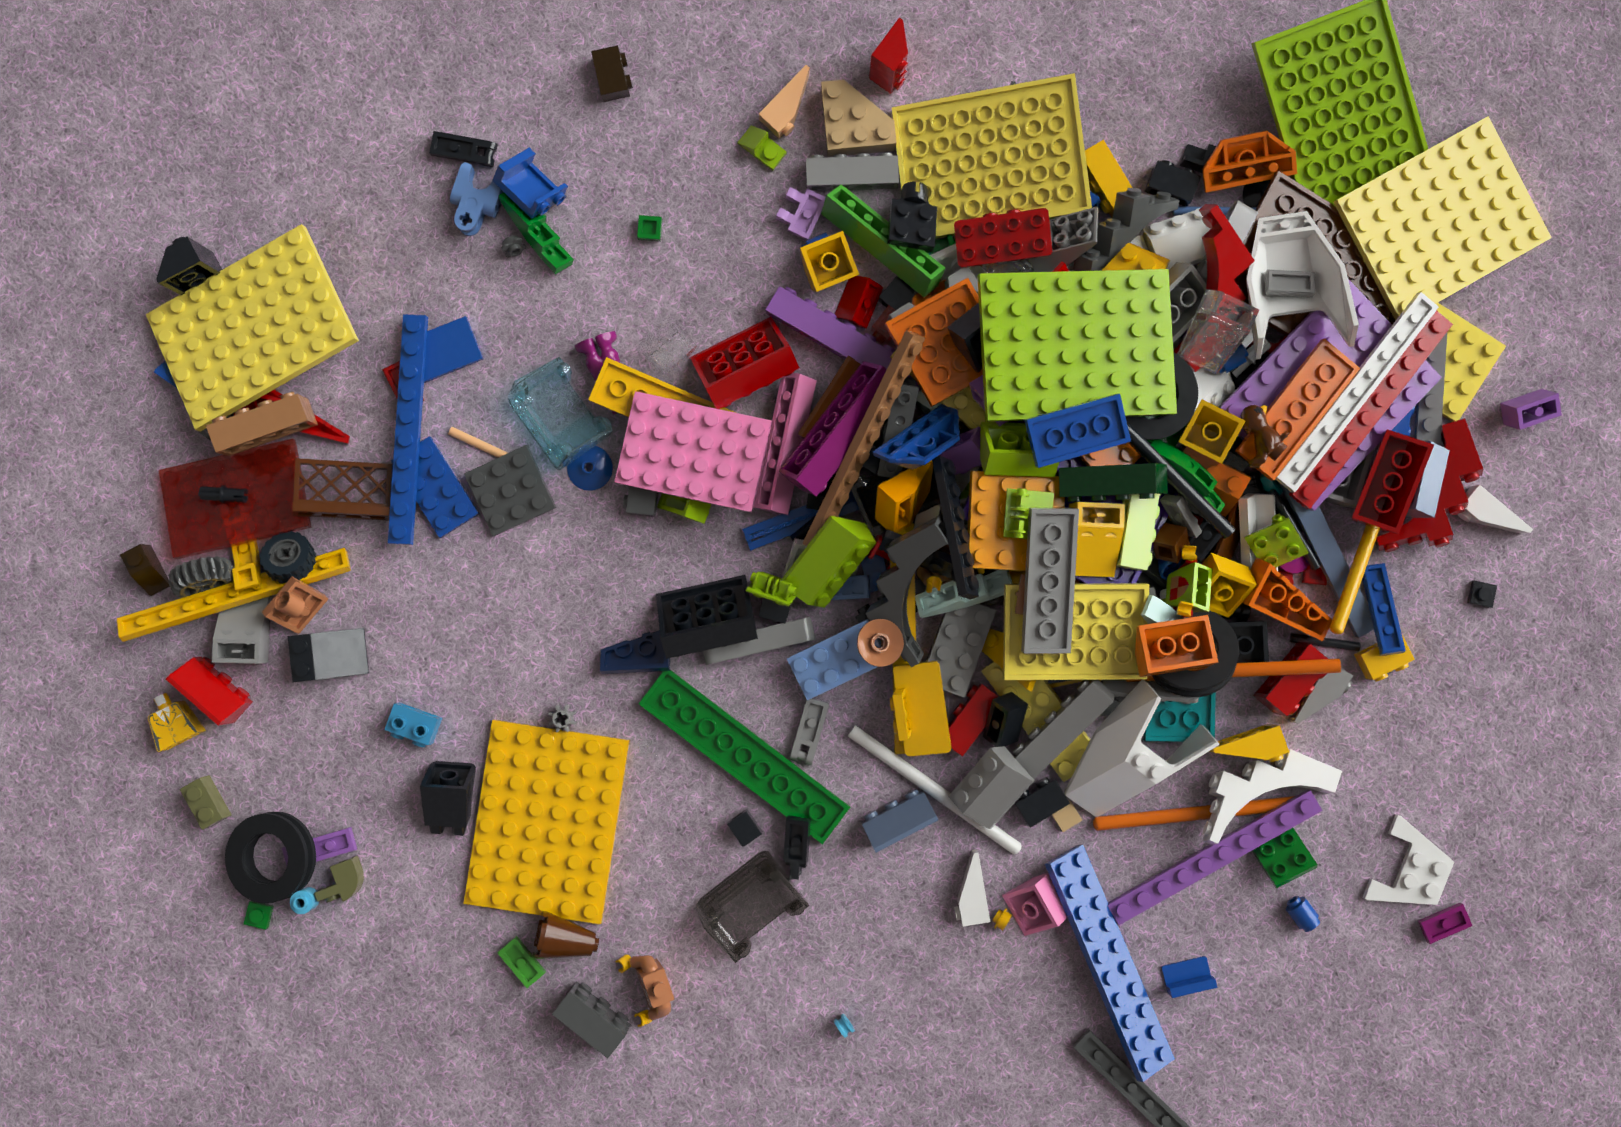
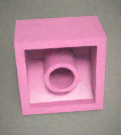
(1035, 905)

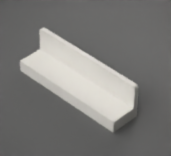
(1254, 514)

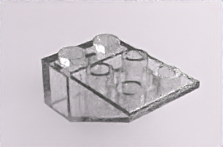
(1217, 330)

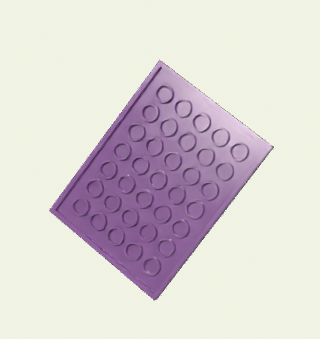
(1278, 368)

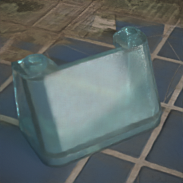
(556, 414)

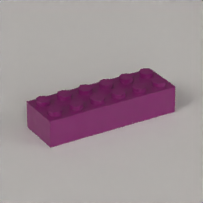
(830, 437)

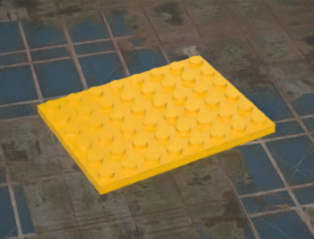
(546, 821)

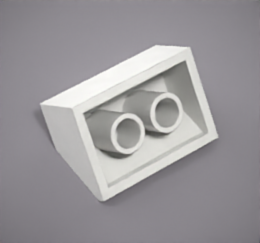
(1178, 238)
(1213, 387)

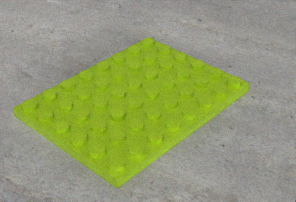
(1341, 98)
(1076, 340)

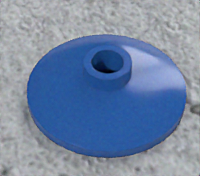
(595, 478)

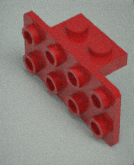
(1003, 237)

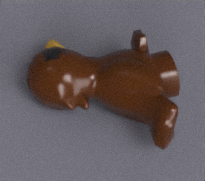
(1266, 439)

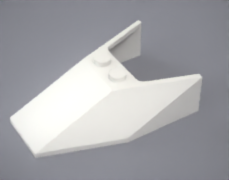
(1298, 244)
(1118, 763)

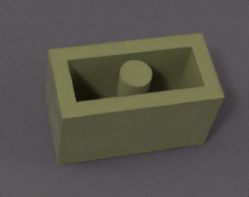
(205, 802)

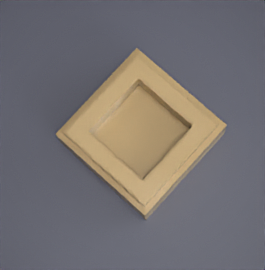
(1067, 817)

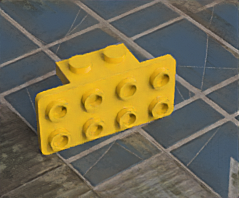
(920, 709)

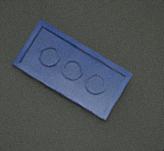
(1077, 430)
(440, 491)

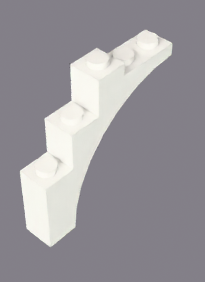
(1259, 777)

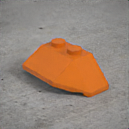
(1247, 161)

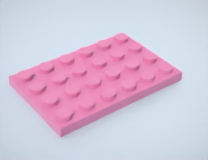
(693, 451)

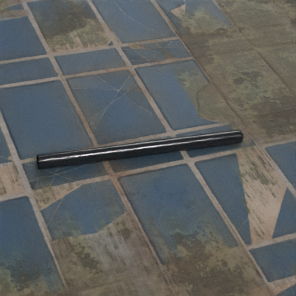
(1181, 485)

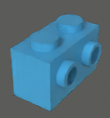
(413, 724)

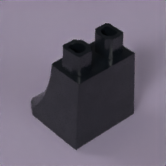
(447, 796)

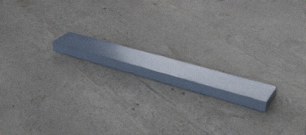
(1331, 561)

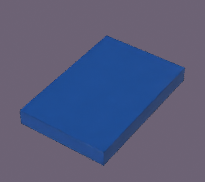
(450, 349)

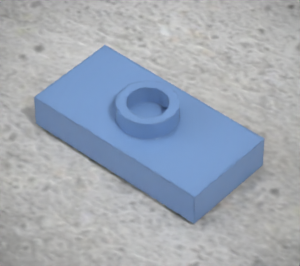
(854, 588)

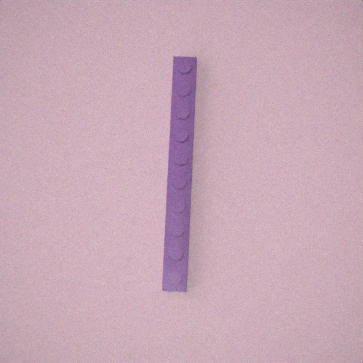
(1214, 856)

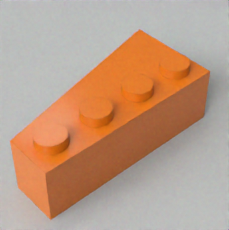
(1285, 602)

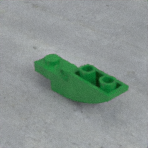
(1191, 471)

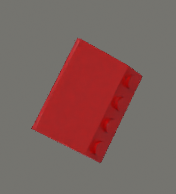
(744, 363)

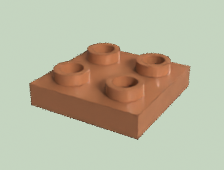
(295, 605)

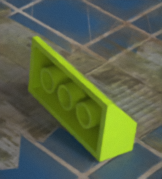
(829, 560)

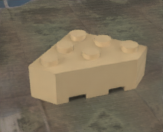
(854, 122)

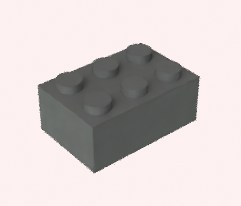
(592, 1019)

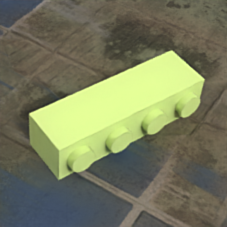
(1138, 532)

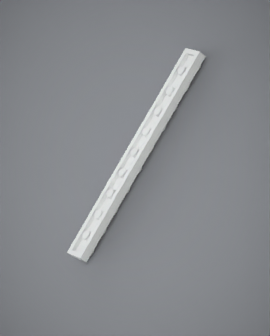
(1358, 390)

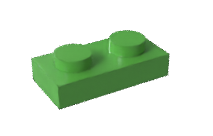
(521, 962)

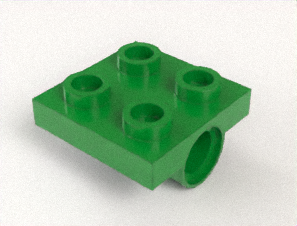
(1285, 858)

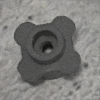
(513, 246)

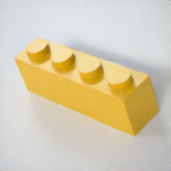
(1105, 175)

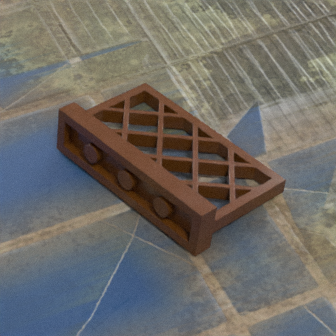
(336, 508)

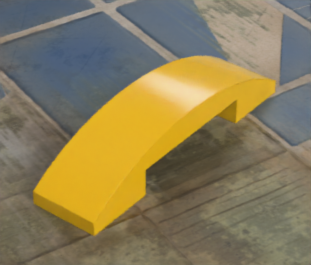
(247, 565)

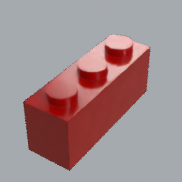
(970, 718)

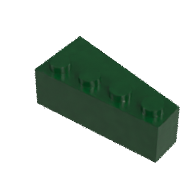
(1113, 480)

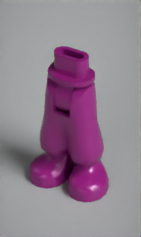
(593, 360)

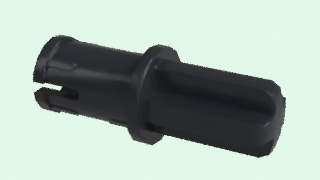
(223, 494)

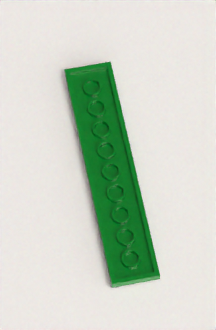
(743, 754)

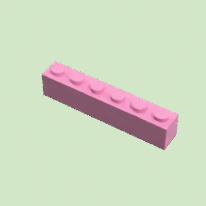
(789, 416)

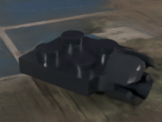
(912, 219)

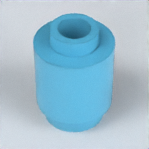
(309, 903)

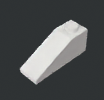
(1489, 511)
(971, 900)

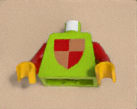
(1188, 586)

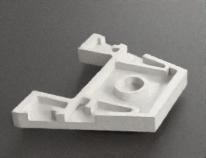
(1421, 872)

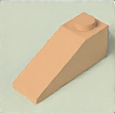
(784, 107)

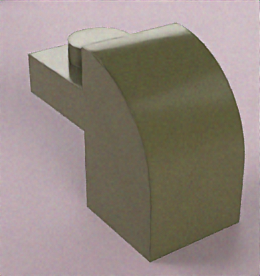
(348, 880)

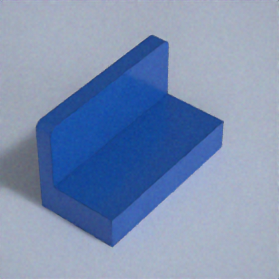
(1188, 977)

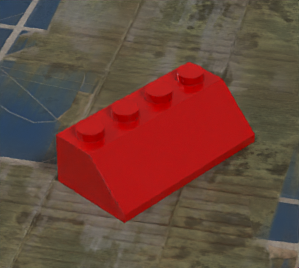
(1392, 482)

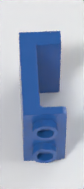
(528, 185)

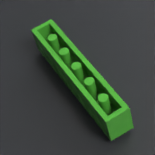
(871, 233)

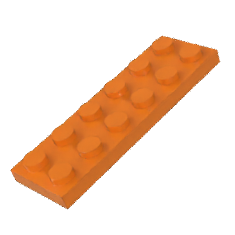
(1303, 403)

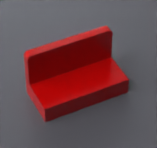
(859, 300)

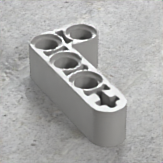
(1241, 219)

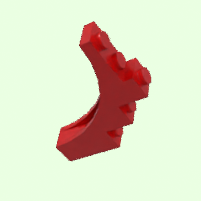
(1462, 465)

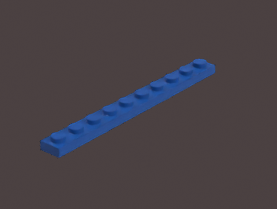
(408, 429)

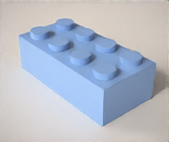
(830, 662)

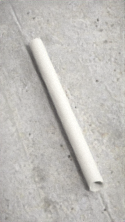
(928, 786)

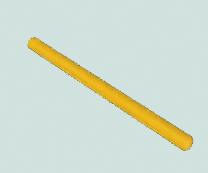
(1353, 580)

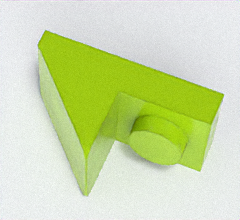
(758, 144)

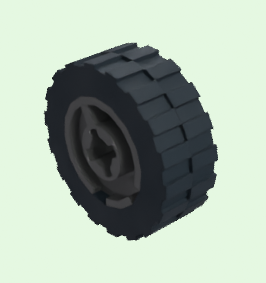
(275, 559)

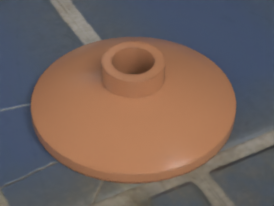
(891, 641)

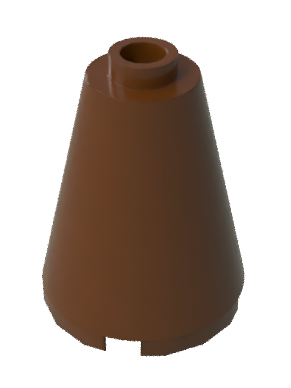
(562, 938)

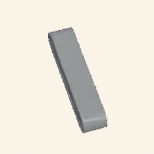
(768, 639)

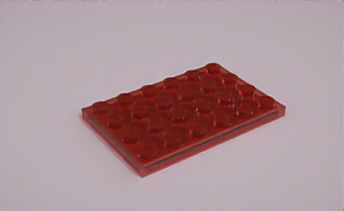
(208, 525)

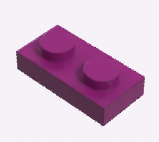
(1445, 923)

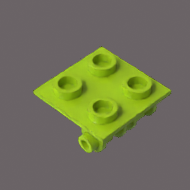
(1017, 510)
(1277, 542)
(769, 587)

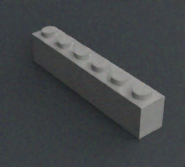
(1063, 726)

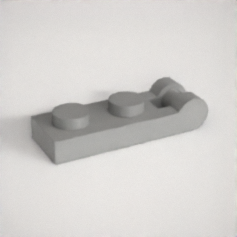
(809, 730)

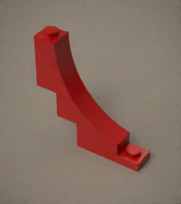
(1225, 257)

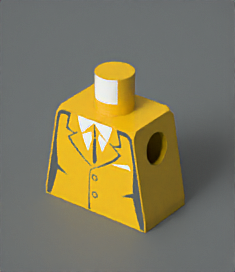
(173, 723)

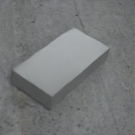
(1289, 283)

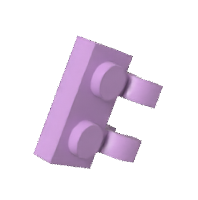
(806, 215)

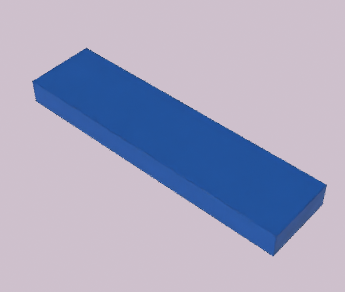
(1382, 610)

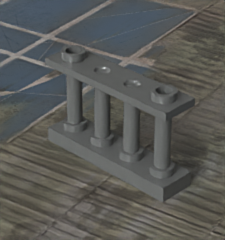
(899, 419)

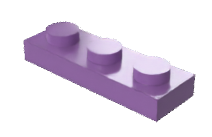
(331, 844)

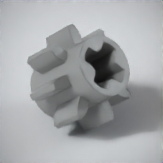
(556, 715)

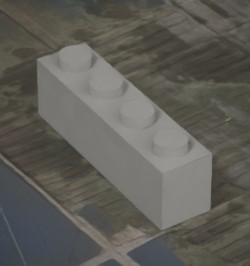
(852, 172)

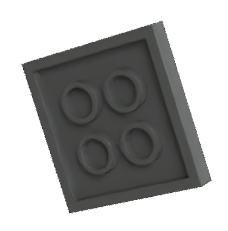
(510, 490)

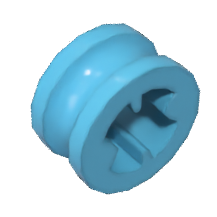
(844, 1025)

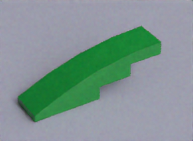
(539, 236)

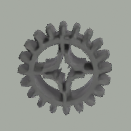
(200, 575)

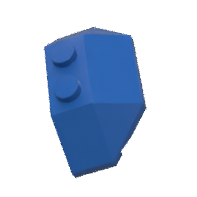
(922, 439)

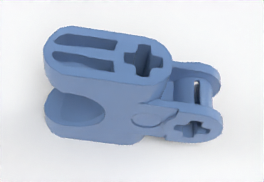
(473, 202)

